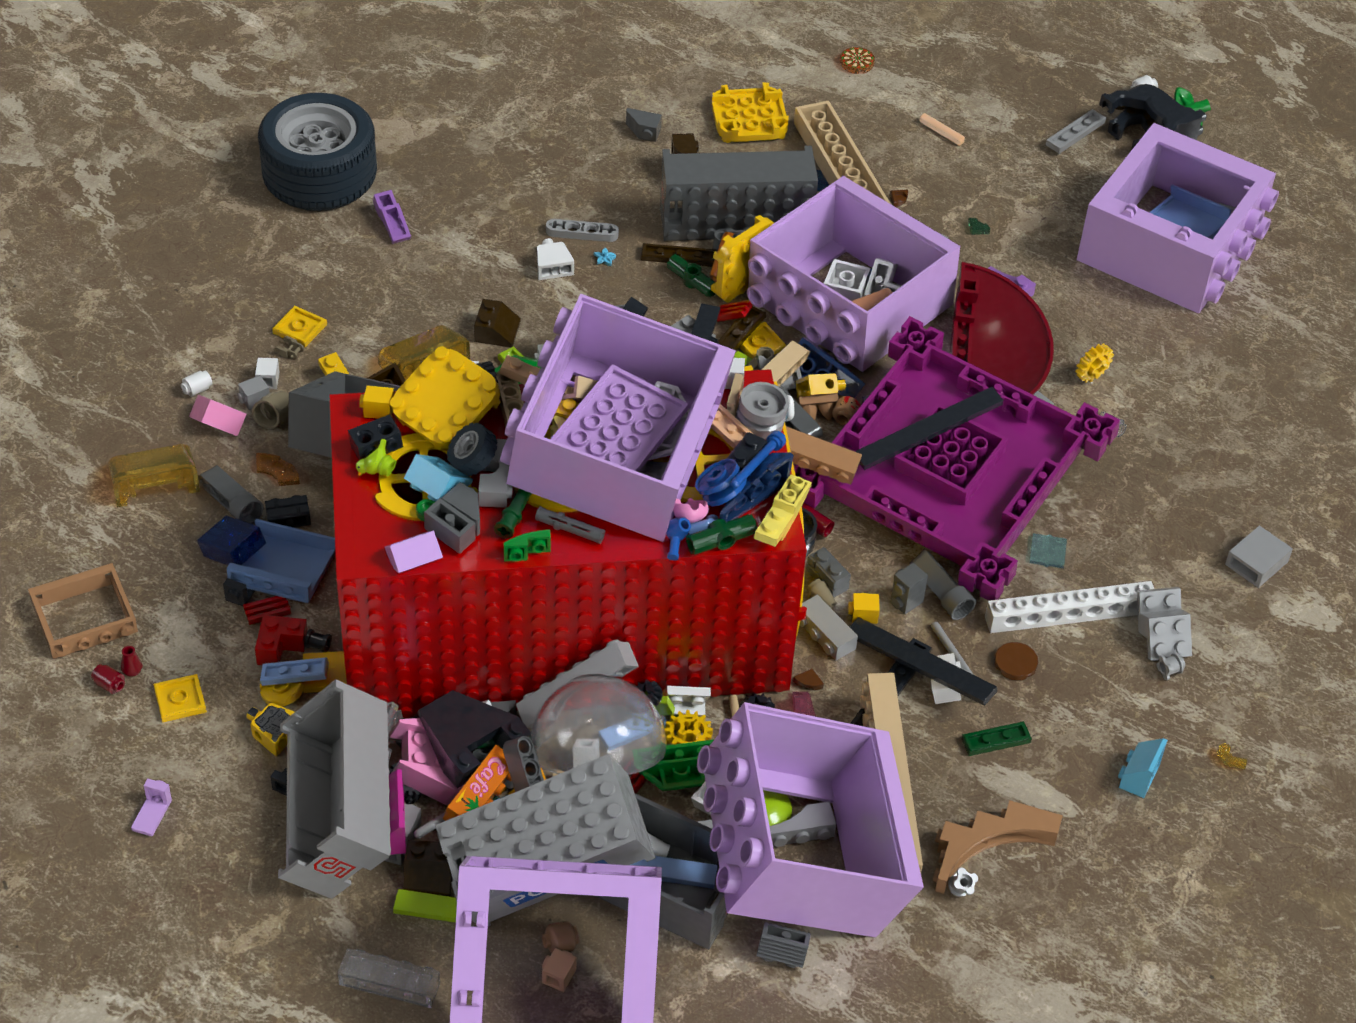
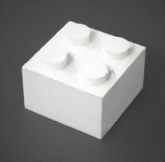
(848, 279)

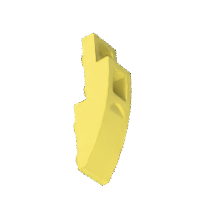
(784, 511)

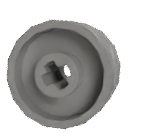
(762, 408)

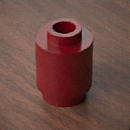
(108, 678)

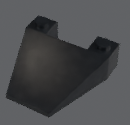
(460, 725)

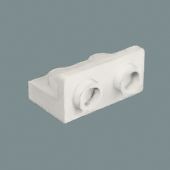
(688, 698)

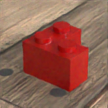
(277, 635)

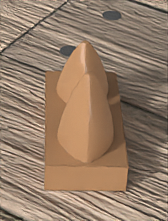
(824, 402)

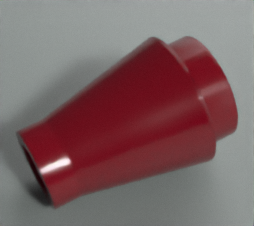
(130, 662)

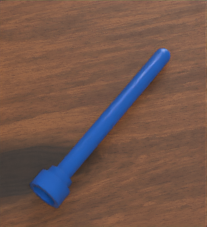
(775, 442)

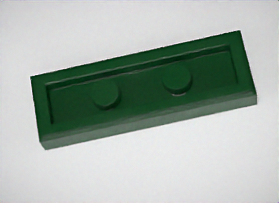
(996, 738)

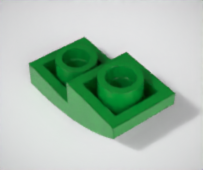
(533, 542)

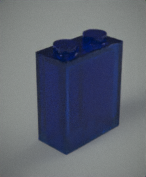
(231, 541)

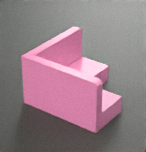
(217, 415)

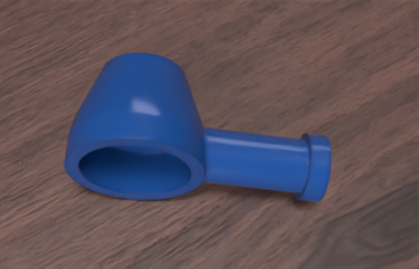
(676, 532)

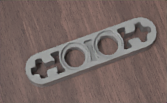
(555, 229)

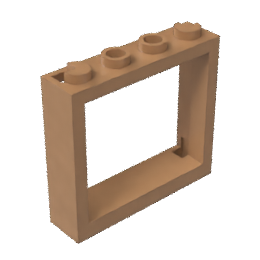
(74, 586)

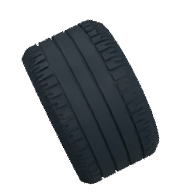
(317, 151)

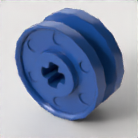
(716, 480)

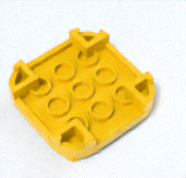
(749, 114)
(733, 261)
(445, 396)

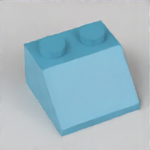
(434, 476)
(1142, 766)

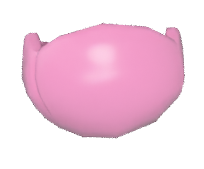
(692, 510)

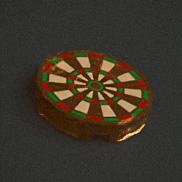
(857, 60)

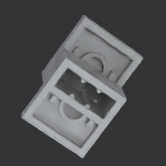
(1164, 622)

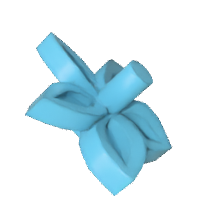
(605, 257)

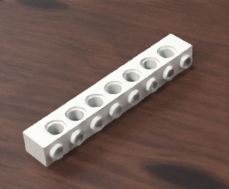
(1064, 607)

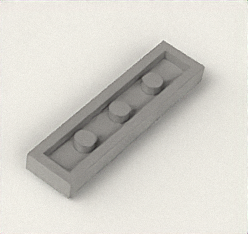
(1075, 131)

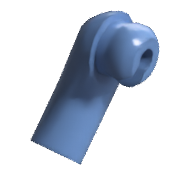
(701, 525)

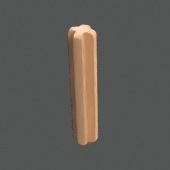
(942, 129)

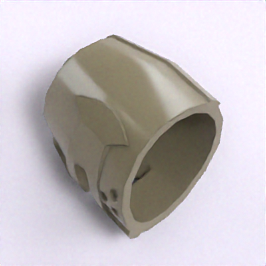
(274, 406)

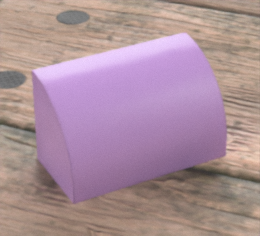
(414, 551)

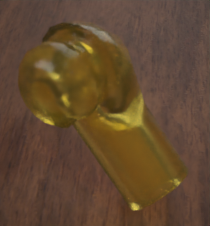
(1228, 759)

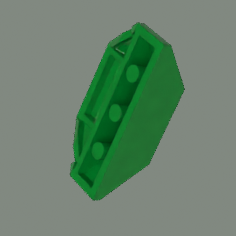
(678, 767)

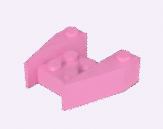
(420, 763)

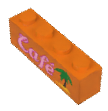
(482, 786)

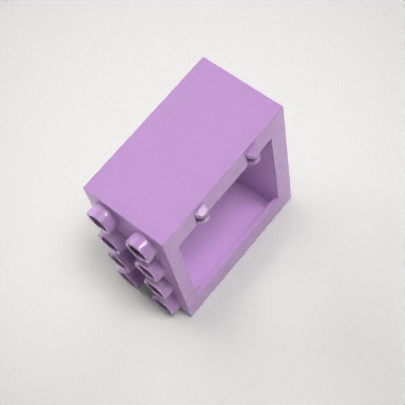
(867, 227)
(1164, 255)
(589, 343)
(819, 762)
(483, 874)

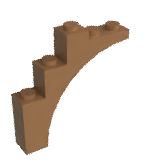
(1014, 825)

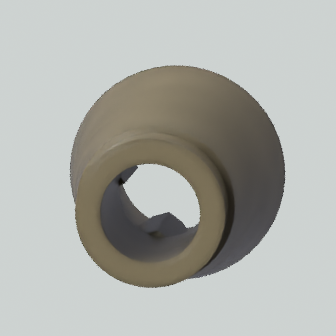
(820, 587)

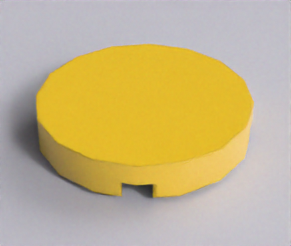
(281, 693)

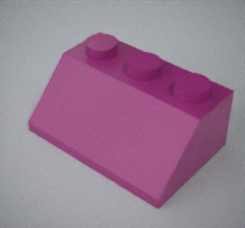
(397, 813)

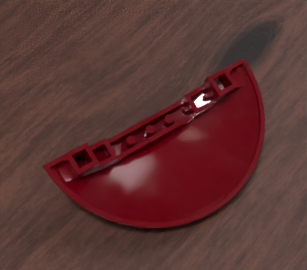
(1000, 329)

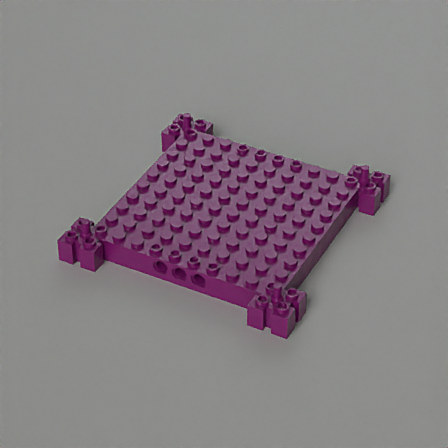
(973, 484)

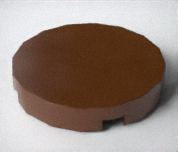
(1016, 660)

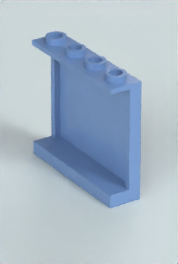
(1193, 212)
(287, 564)

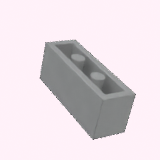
(828, 628)

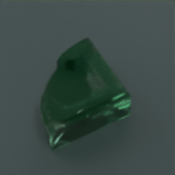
(977, 227)

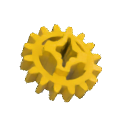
(1094, 363)
(687, 728)

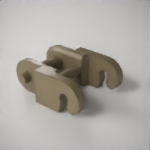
(284, 352)

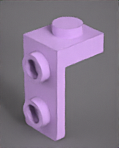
(156, 804)

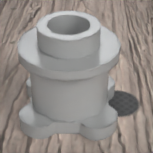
(1170, 665)
(962, 883)

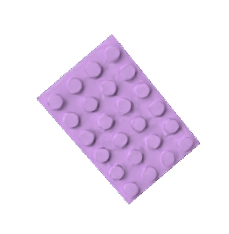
(622, 419)

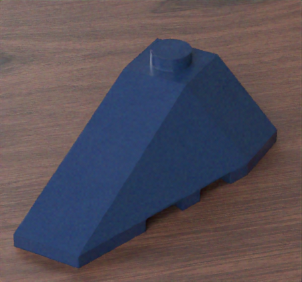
(822, 363)
(760, 485)

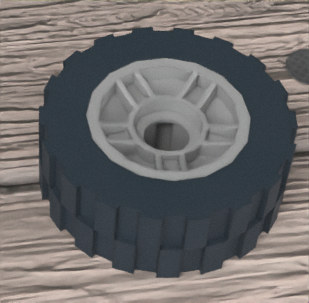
(472, 449)

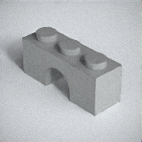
(493, 487)

